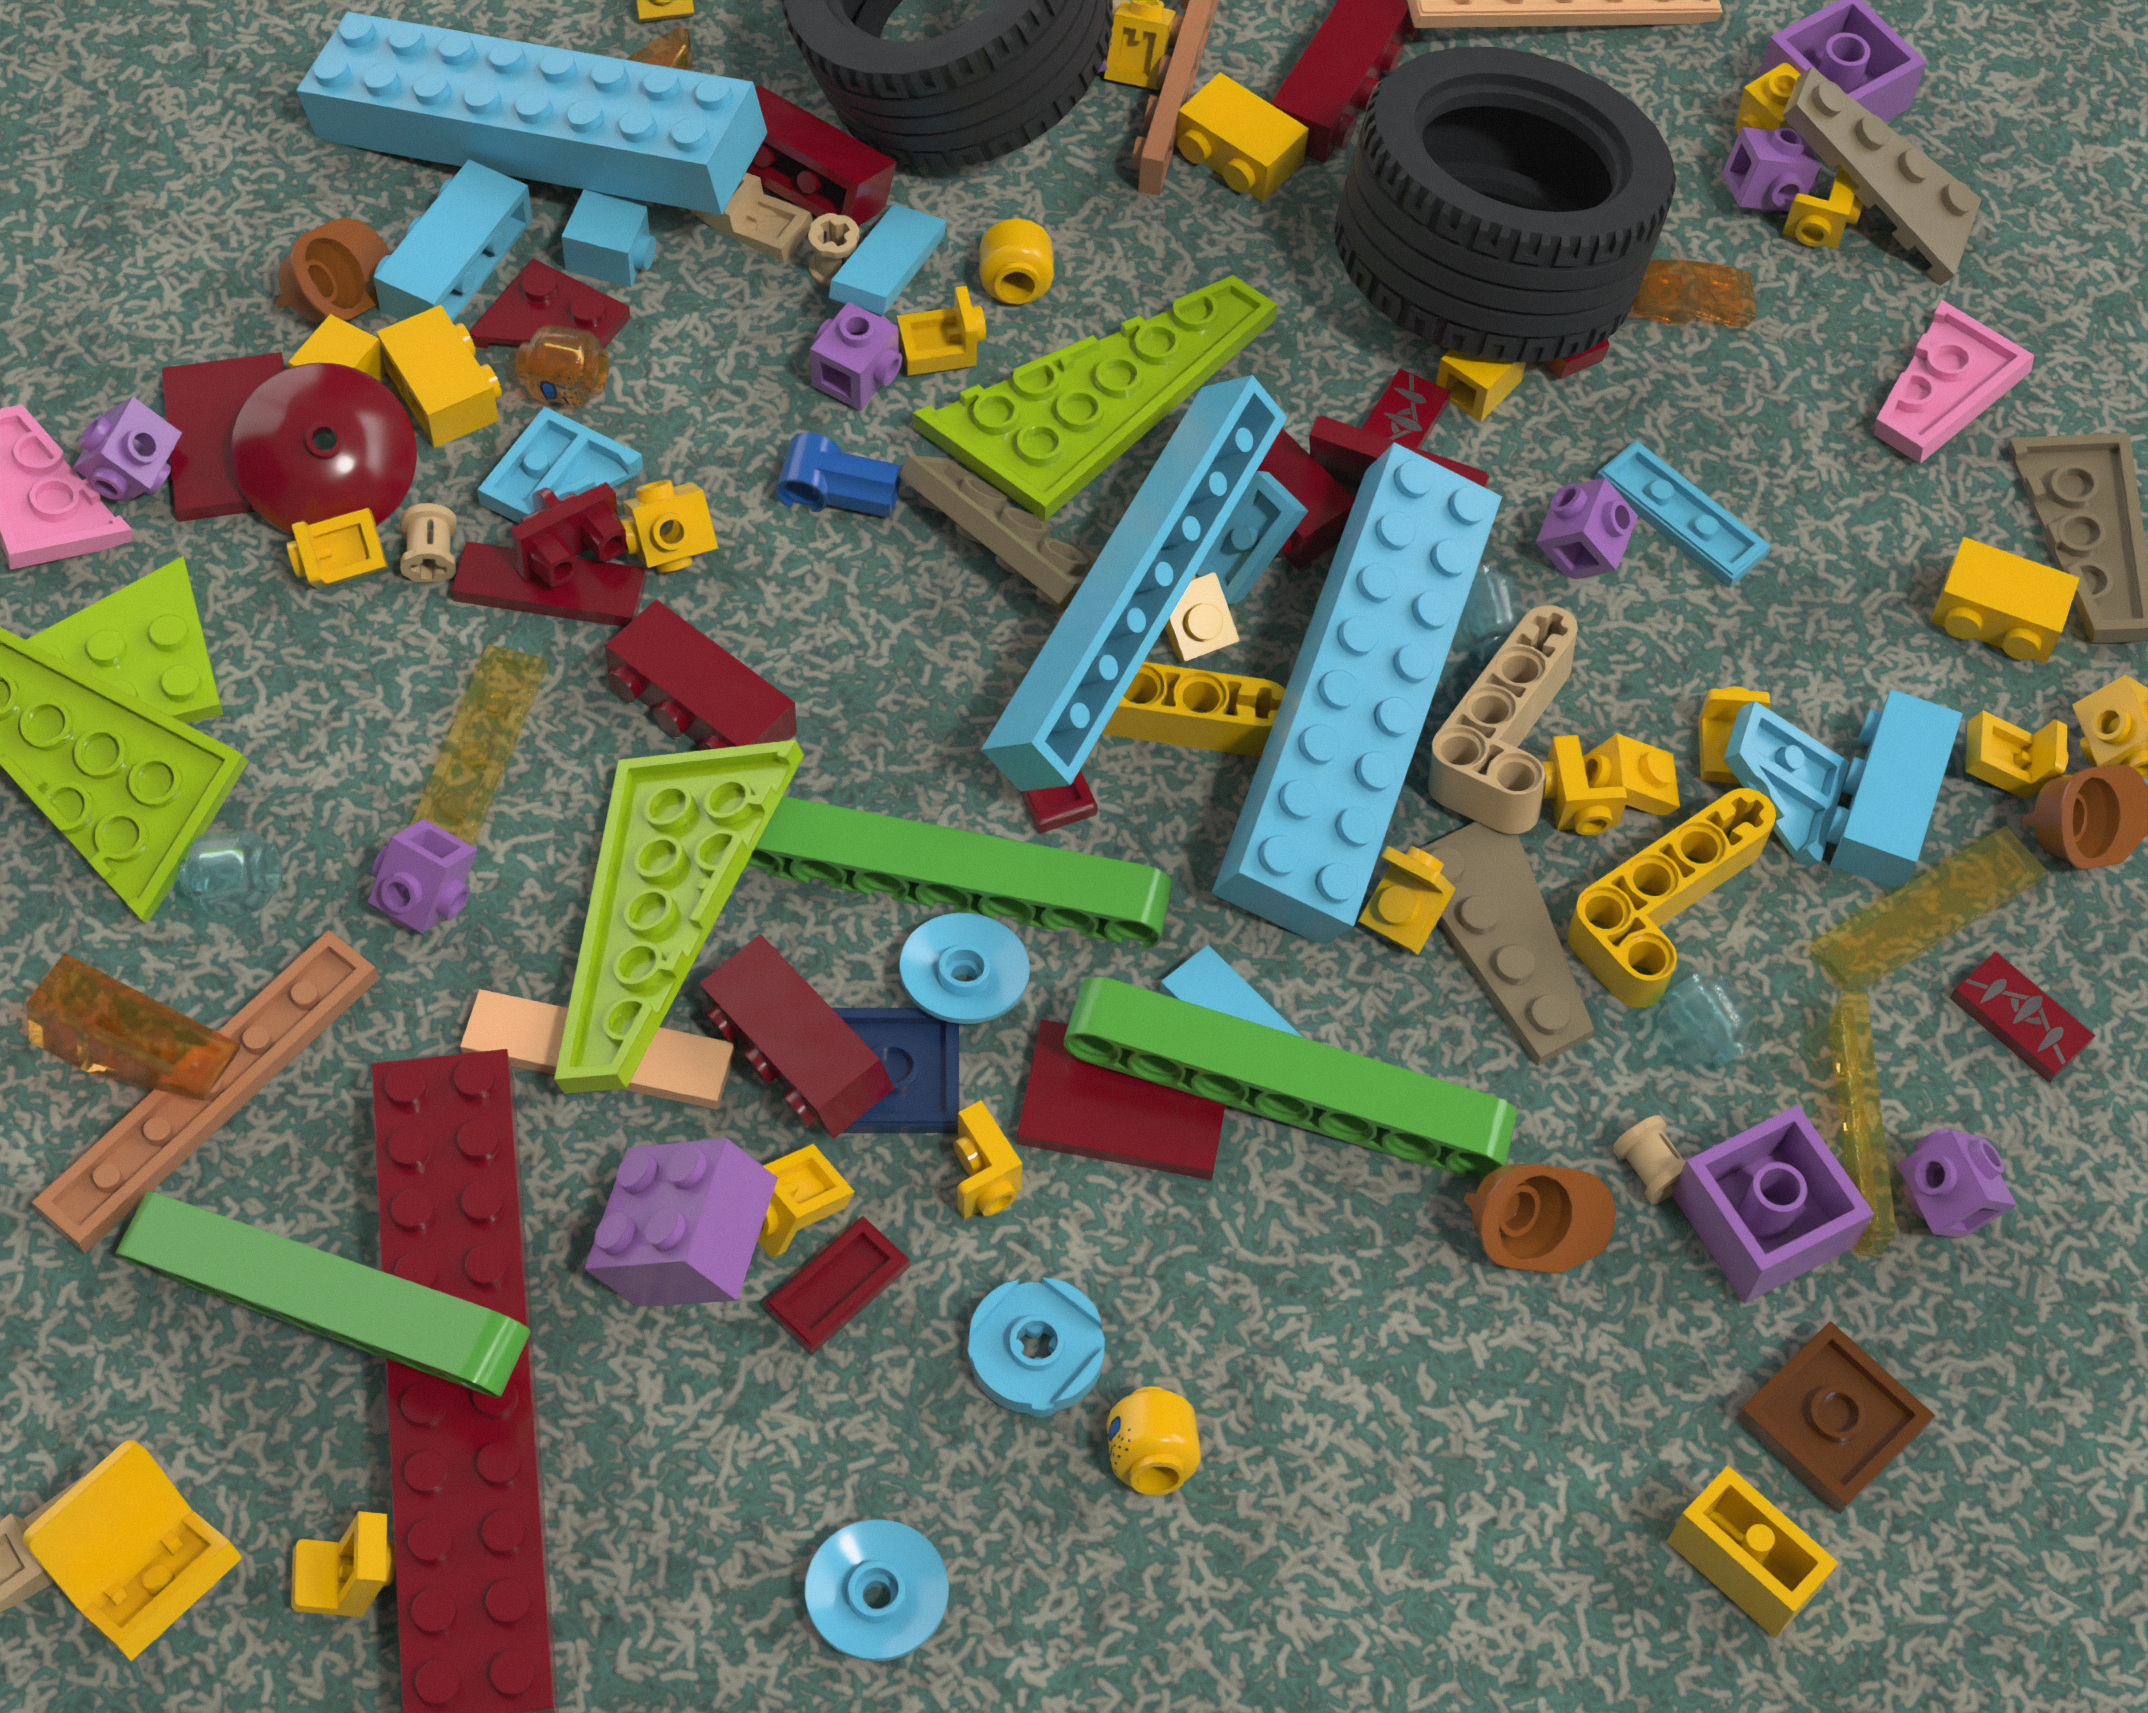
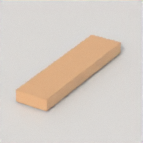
(673, 1068)

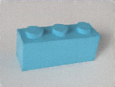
(454, 243)
(1893, 788)

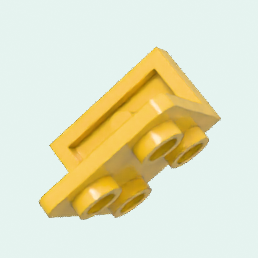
(129, 1549)

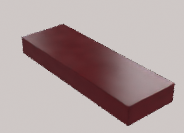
(596, 594)

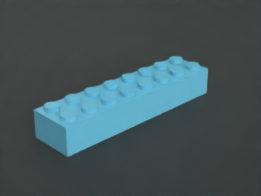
(535, 111)
(1358, 697)

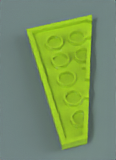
(1093, 400)
(144, 643)
(109, 770)
(662, 876)

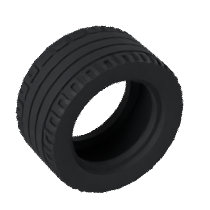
(956, 93)
(1489, 277)

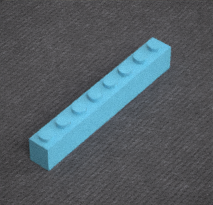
(1134, 586)

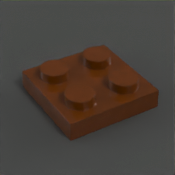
(1835, 1417)

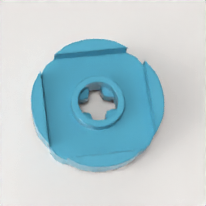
(1036, 1384)

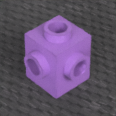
(1770, 168)
(854, 355)
(127, 451)
(1587, 529)
(422, 876)
(1955, 1182)

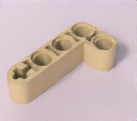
(1477, 751)

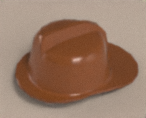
(332, 266)
(2091, 815)
(1542, 1216)

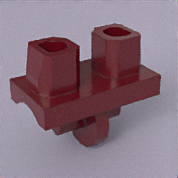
(564, 528)

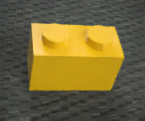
(1240, 137)
(439, 375)
(2004, 601)
(1751, 1551)

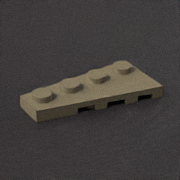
(1886, 170)
(2093, 524)
(1010, 533)
(1510, 940)

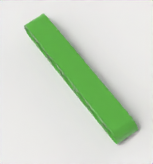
(965, 870)
(1289, 1078)
(325, 1294)

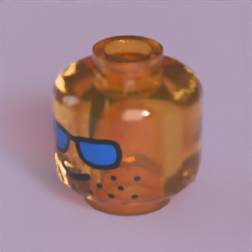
(563, 365)

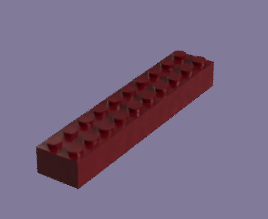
(462, 1461)

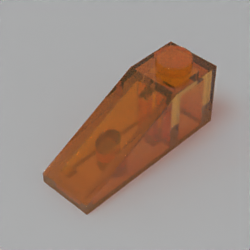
(124, 1032)

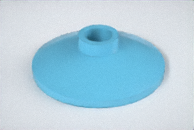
(966, 946)
(872, 1556)

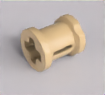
(840, 243)
(428, 543)
(1651, 1157)

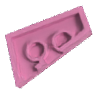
(1949, 382)
(43, 501)

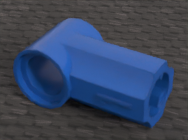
(821, 475)

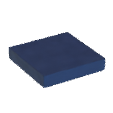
(921, 1063)

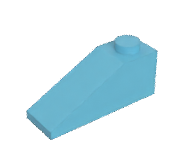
(608, 238)

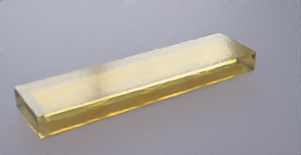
(482, 742)
(1927, 911)
(1861, 1117)

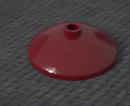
(294, 480)

